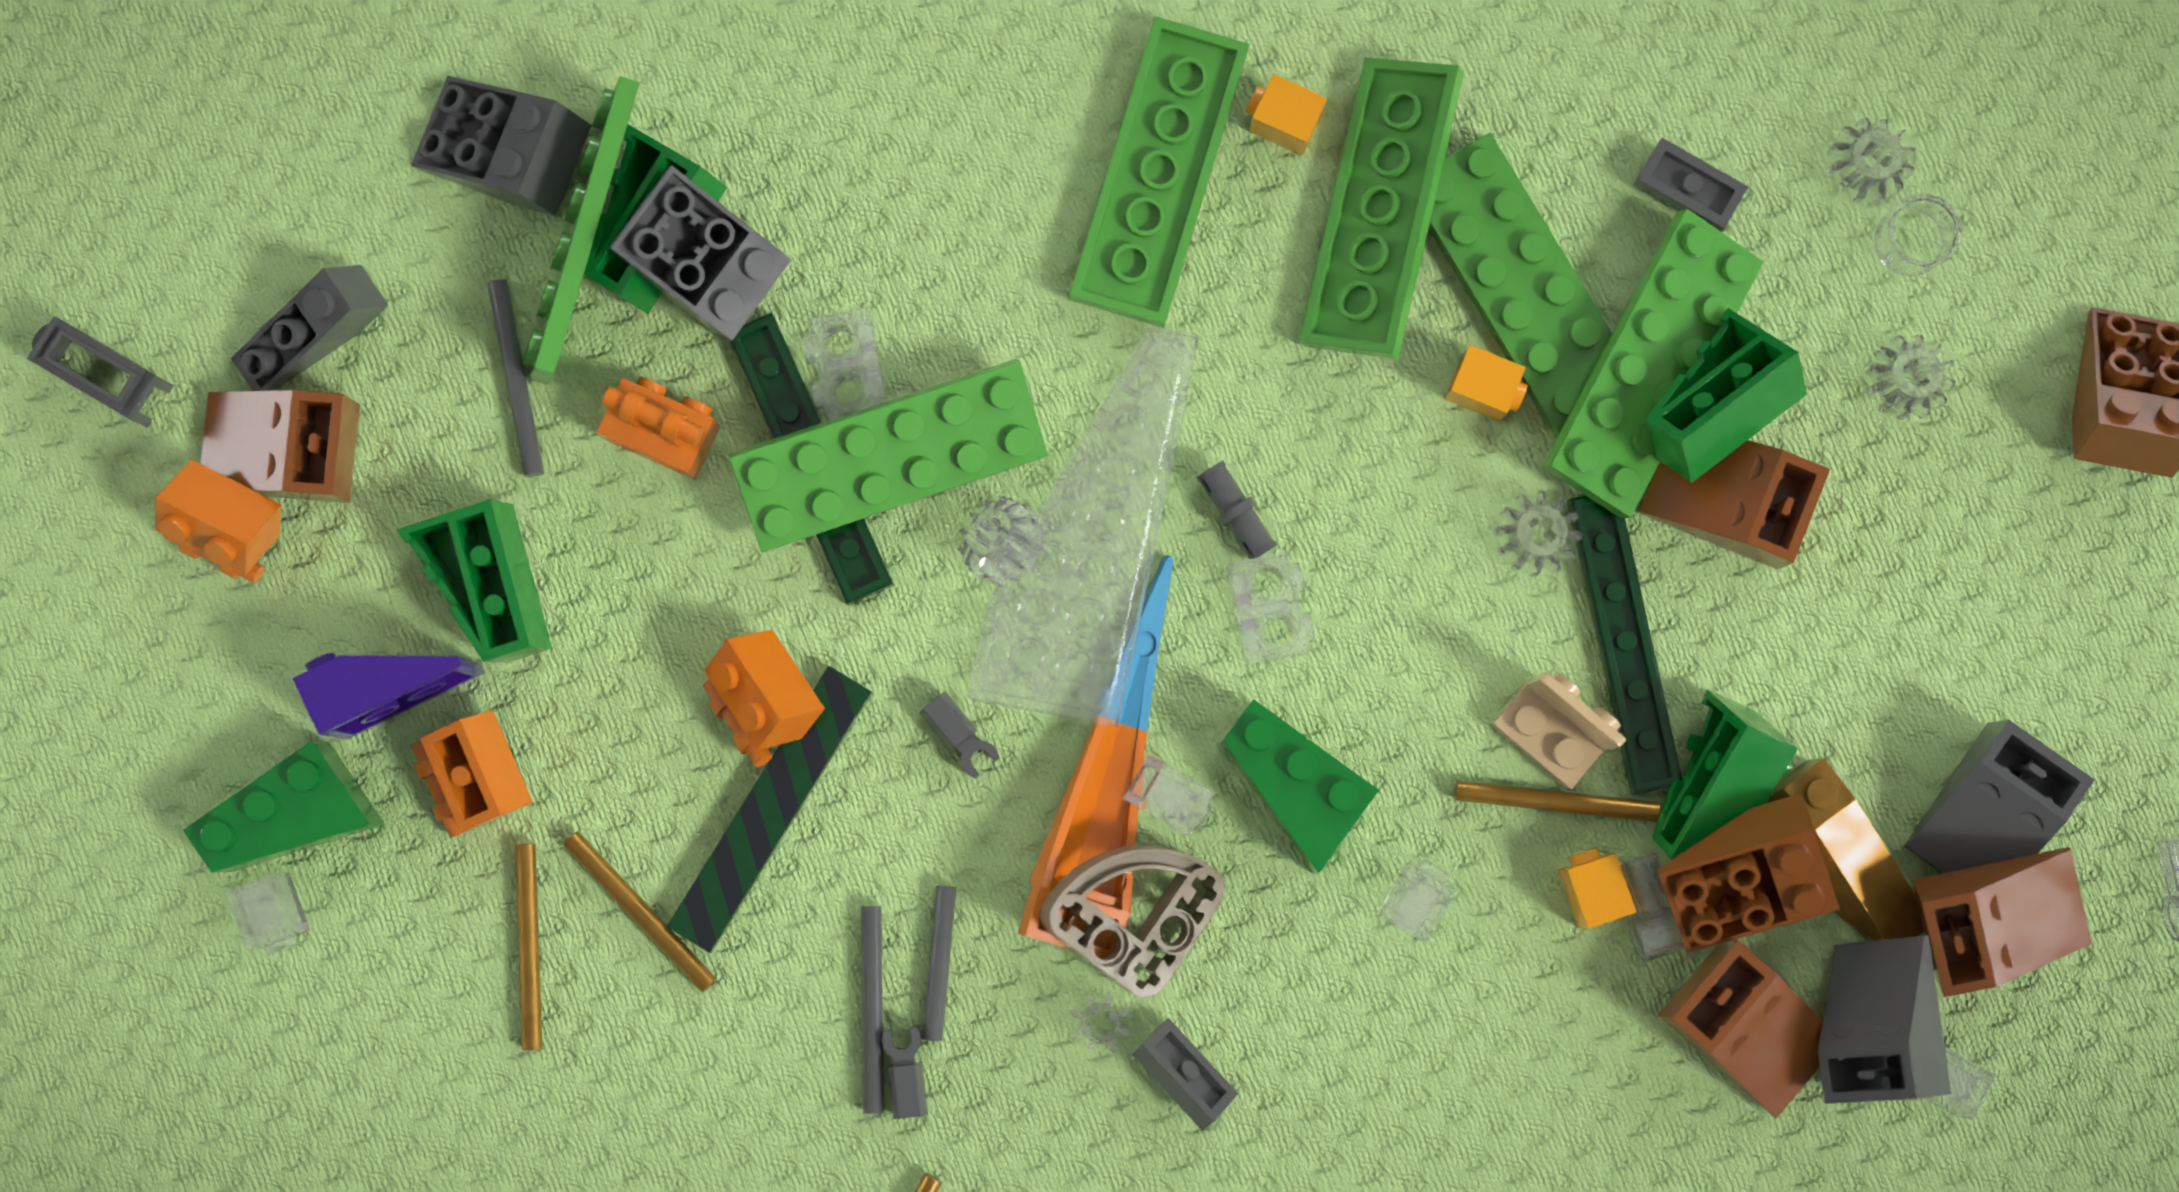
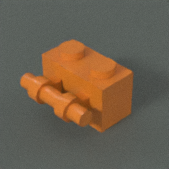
(657, 426)
(218, 520)
(760, 694)
(470, 773)

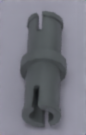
(1236, 510)

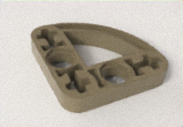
(1132, 949)

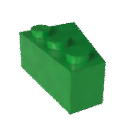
(639, 171)
(1725, 397)
(485, 578)
(1730, 771)
(1299, 783)
(287, 809)

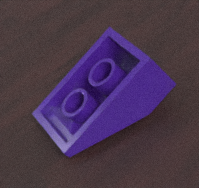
(361, 692)

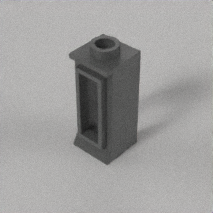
(53, 341)

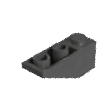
(310, 327)

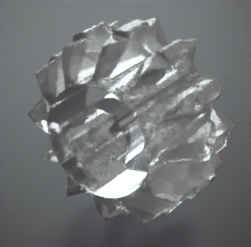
(1884, 147)
(1910, 395)
(1520, 534)
(1001, 540)

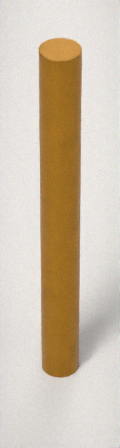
(1556, 801)
(640, 911)
(528, 946)

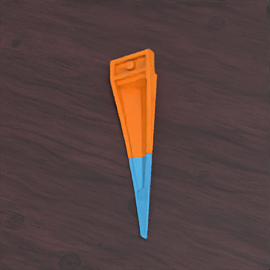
(1093, 808)

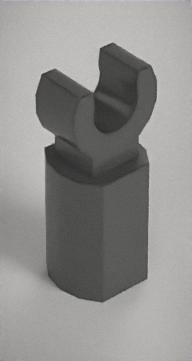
(956, 731)
(906, 1076)

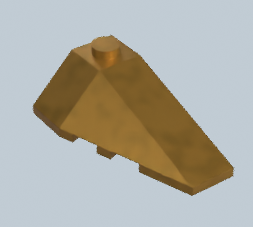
(1862, 872)

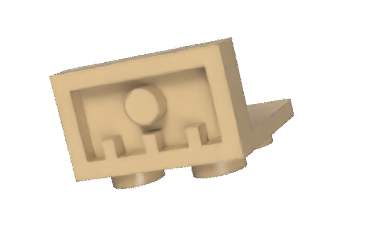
(1558, 727)

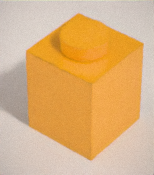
(1285, 113)
(1487, 384)
(1596, 888)

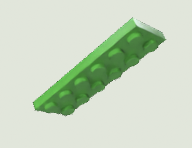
(1159, 172)
(1381, 207)
(584, 214)
(1518, 277)
(1676, 306)
(888, 455)

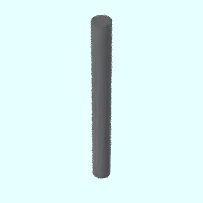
(515, 378)
(872, 1009)

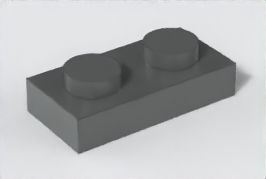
(1690, 184)
(1185, 1074)

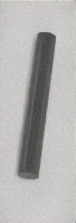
(939, 963)

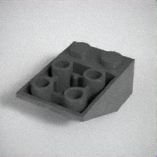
(502, 143)
(699, 254)
(1999, 802)
(1882, 1024)

